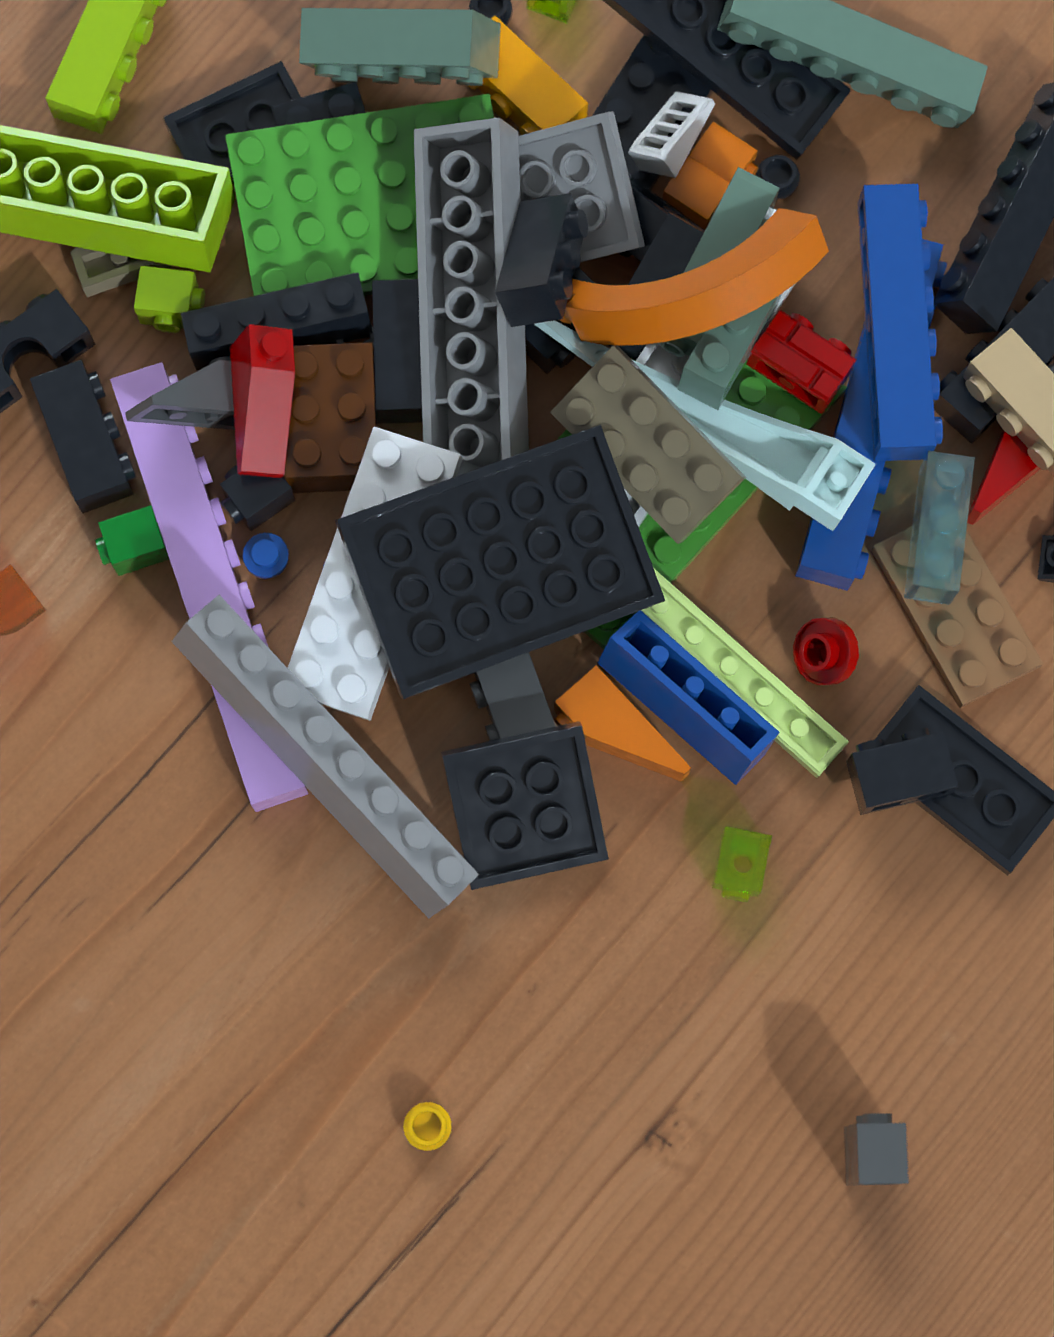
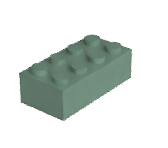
(400, 44)

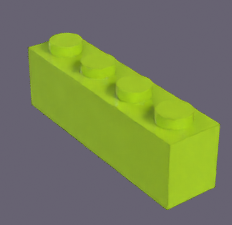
(100, 61)

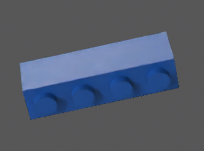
(687, 697)

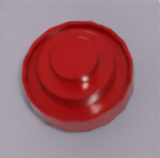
(825, 651)

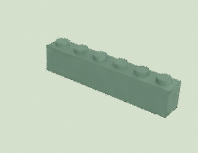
(861, 53)

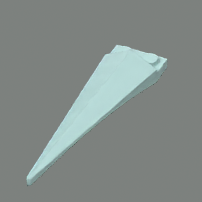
(776, 456)

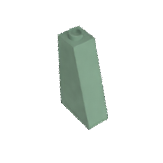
(739, 215)

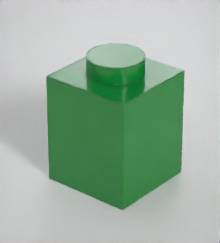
(131, 541)

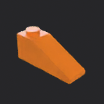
(617, 726)

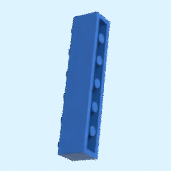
(898, 322)

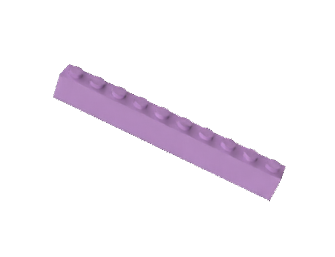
(200, 560)

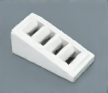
(668, 160)

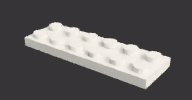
(338, 644)

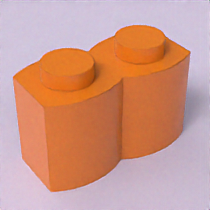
(708, 173)

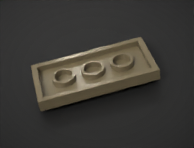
(654, 445)

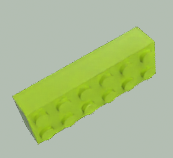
(113, 199)

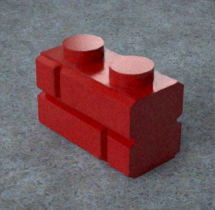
(802, 360)

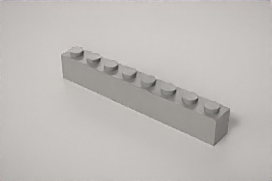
(324, 757)

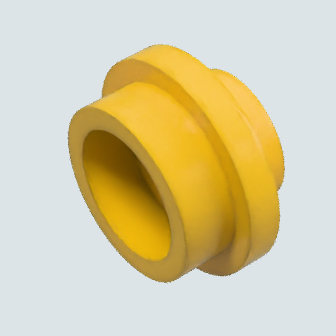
(427, 1126)

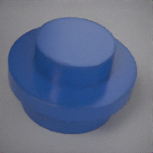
(266, 555)

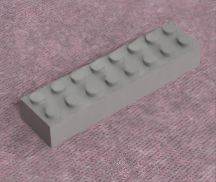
(467, 348)

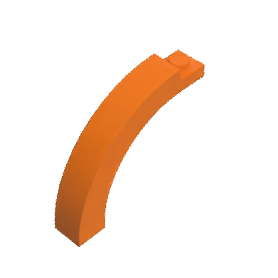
(705, 296)

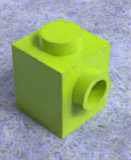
(165, 295)

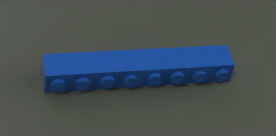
(837, 555)

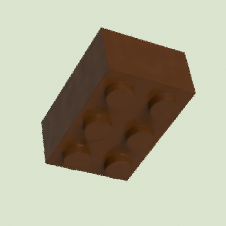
(330, 416)

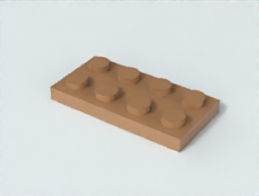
(974, 638)

